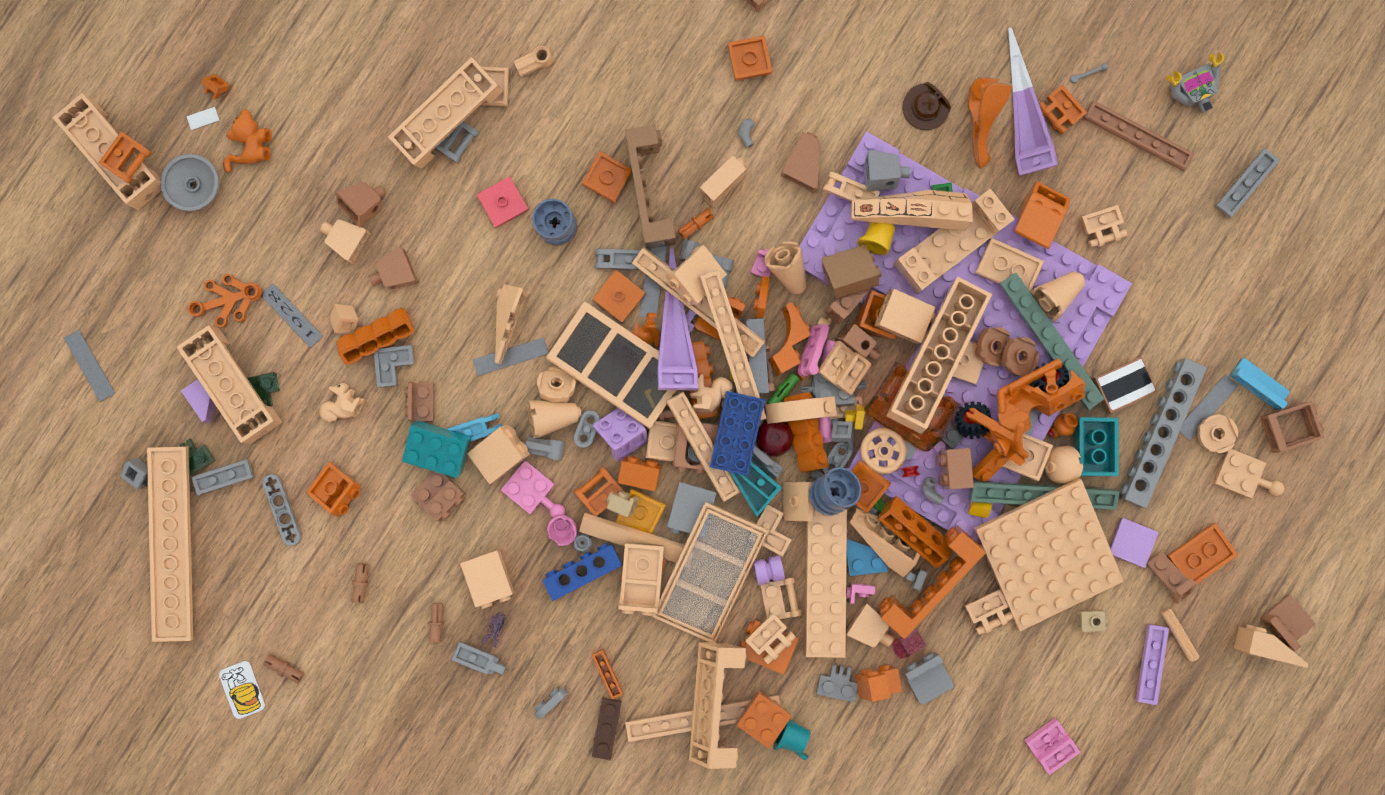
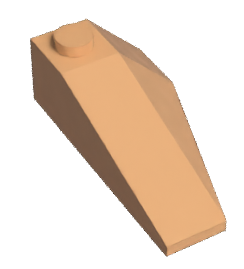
(508, 311)
(885, 543)

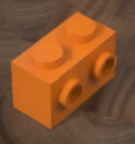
(639, 473)

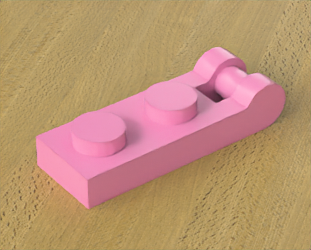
(813, 350)

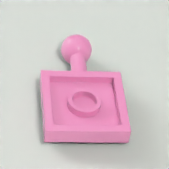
(529, 489)

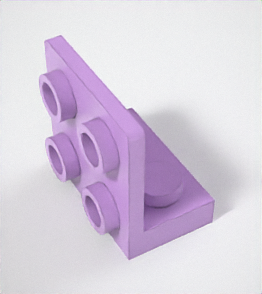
(621, 433)

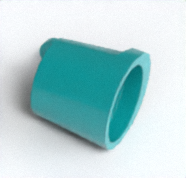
(793, 738)

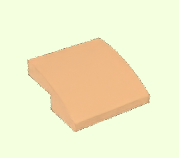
(844, 367)

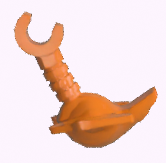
(648, 332)

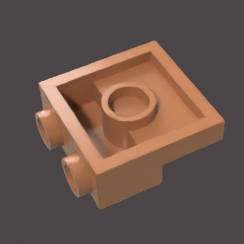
(438, 495)

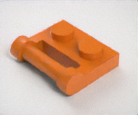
(119, 154)
(598, 501)

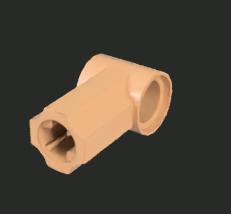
(531, 61)

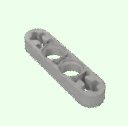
(278, 511)

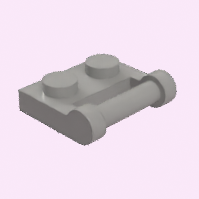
(447, 143)

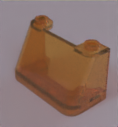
(883, 397)

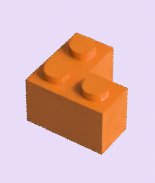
(879, 683)

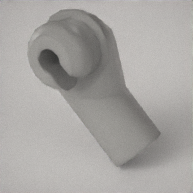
(929, 491)

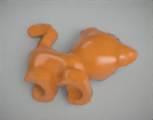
(246, 131)

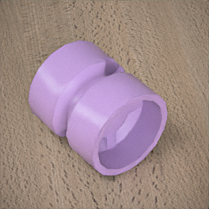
(769, 570)

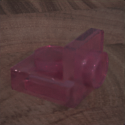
(908, 646)

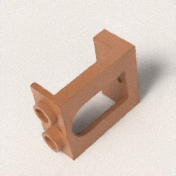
(680, 449)

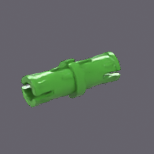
(789, 384)

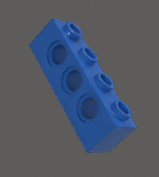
(557, 589)

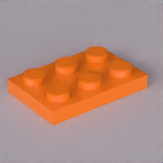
(1203, 554)

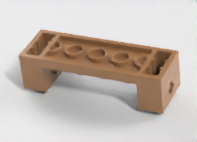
(644, 142)

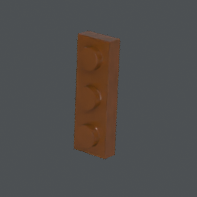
(606, 728)

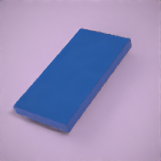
(737, 433)

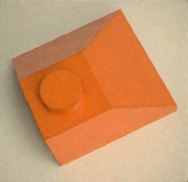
(868, 315)

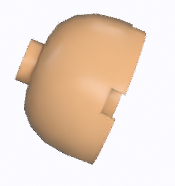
(1063, 465)

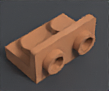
(420, 401)

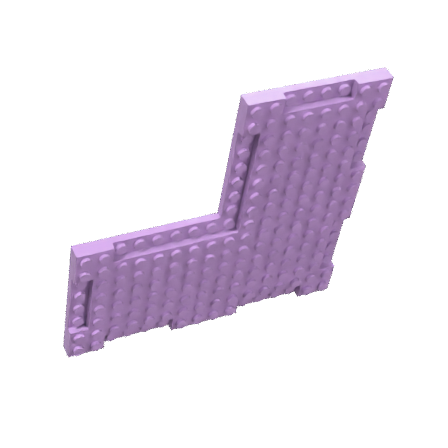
(1078, 326)

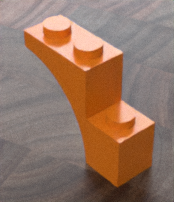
(796, 332)

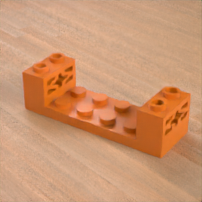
(906, 620)

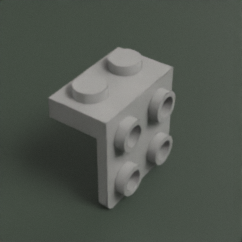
(928, 677)

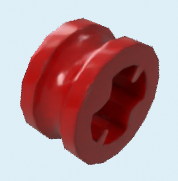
(910, 471)

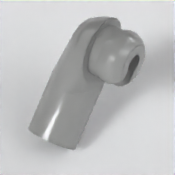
(744, 130)

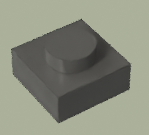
(952, 436)

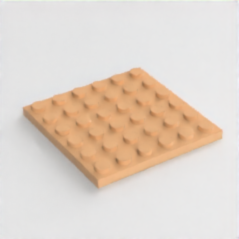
(1049, 554)

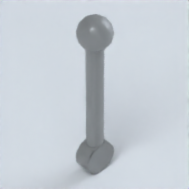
(1074, 79)

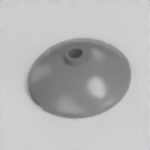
(182, 174)

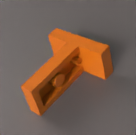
(993, 462)

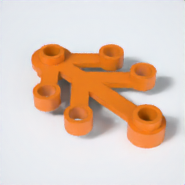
(228, 299)

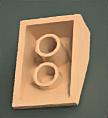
(1258, 642)

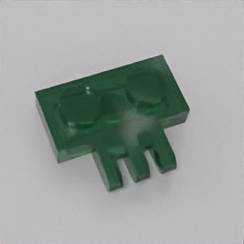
(265, 385)
(198, 457)

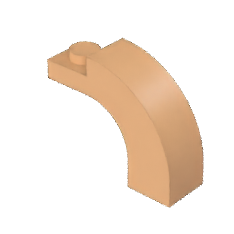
(801, 409)

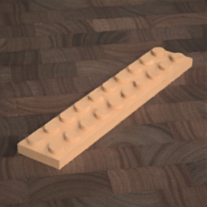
(170, 544)

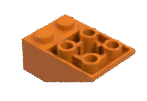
(1041, 214)

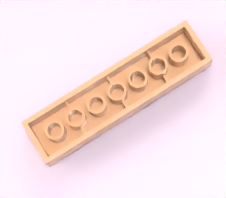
(939, 355)
(825, 585)

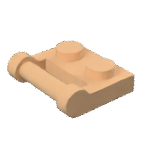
(774, 601)

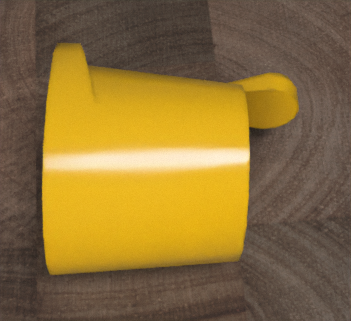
(878, 237)

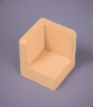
(343, 319)

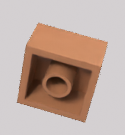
(955, 468)

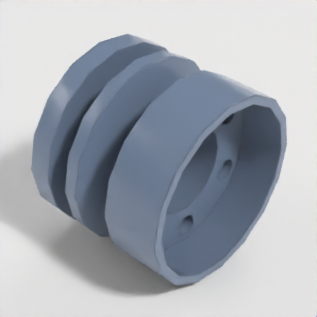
(545, 217)
(835, 491)

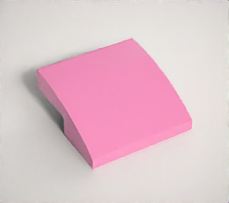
(1052, 746)

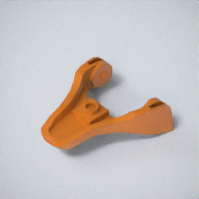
(985, 103)

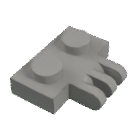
(837, 684)

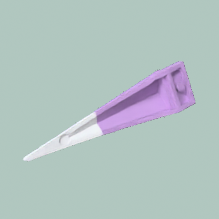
(1032, 137)

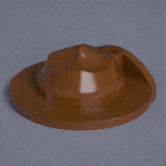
(925, 107)

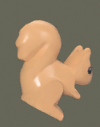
(708, 397)
(345, 405)

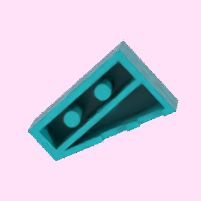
(756, 488)

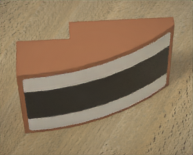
(1124, 385)

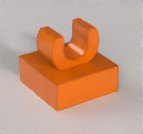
(215, 84)

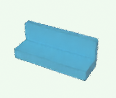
(1260, 384)

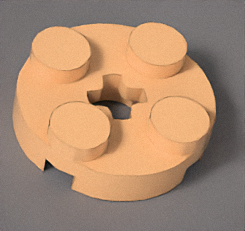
(555, 394)
(1227, 438)

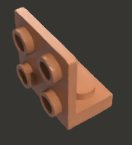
(1288, 622)

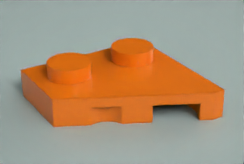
(760, 303)

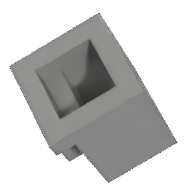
(135, 473)

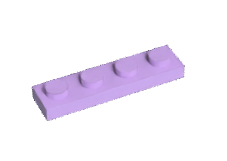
(1152, 664)

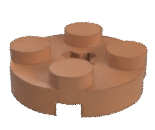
(985, 345)
(1010, 357)

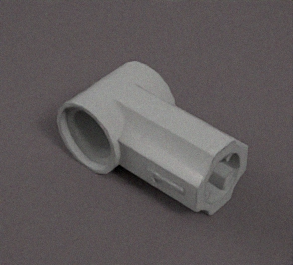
(549, 448)

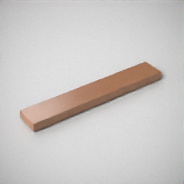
(1138, 135)

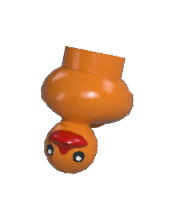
(1063, 425)

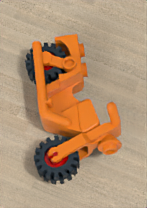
(1049, 395)

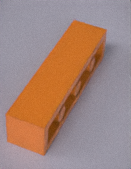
(607, 674)

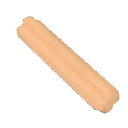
(1180, 634)

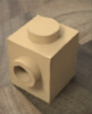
(1091, 620)

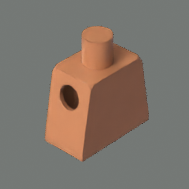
(360, 202)
(394, 271)
(853, 336)

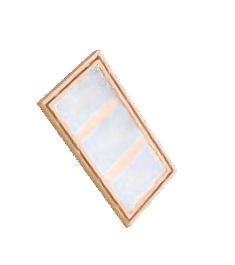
(710, 572)

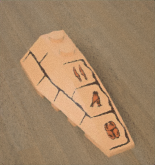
(917, 208)

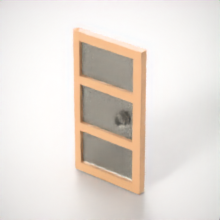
(612, 364)

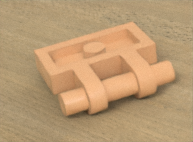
(1102, 220)
(986, 606)
(766, 634)

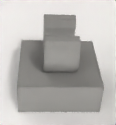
(917, 579)

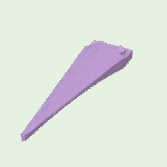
(676, 358)

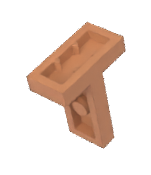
(844, 305)
(1171, 577)

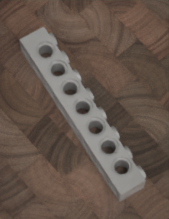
(1193, 373)

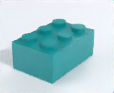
(1098, 445)
(436, 449)

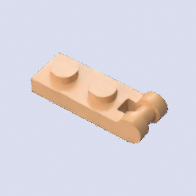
(849, 188)

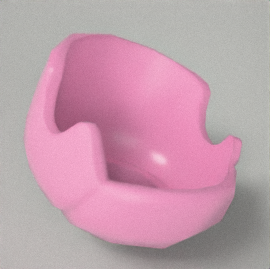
(562, 530)

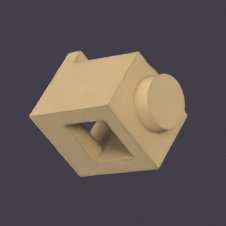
(622, 503)

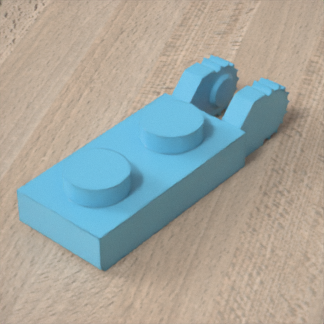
(477, 428)

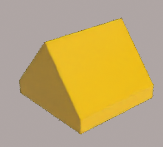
(980, 509)

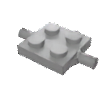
(823, 388)

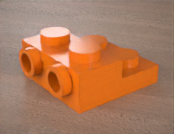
(334, 490)

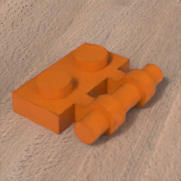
(1066, 106)

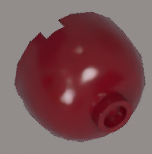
(774, 438)

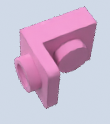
(759, 267)
(862, 589)

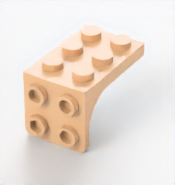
(641, 579)

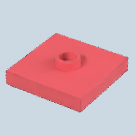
(502, 202)

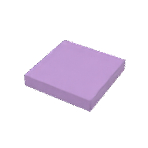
(1133, 542)

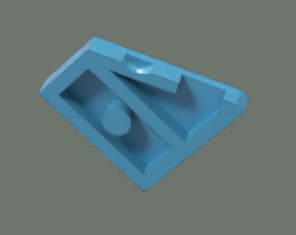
(863, 559)

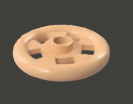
(884, 434)

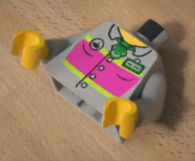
(1197, 85)

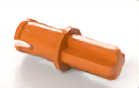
(696, 223)

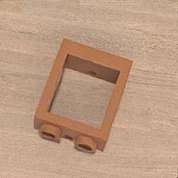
(1275, 434)

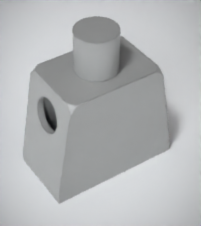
(883, 171)

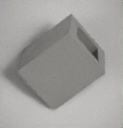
(843, 432)

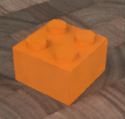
(763, 719)

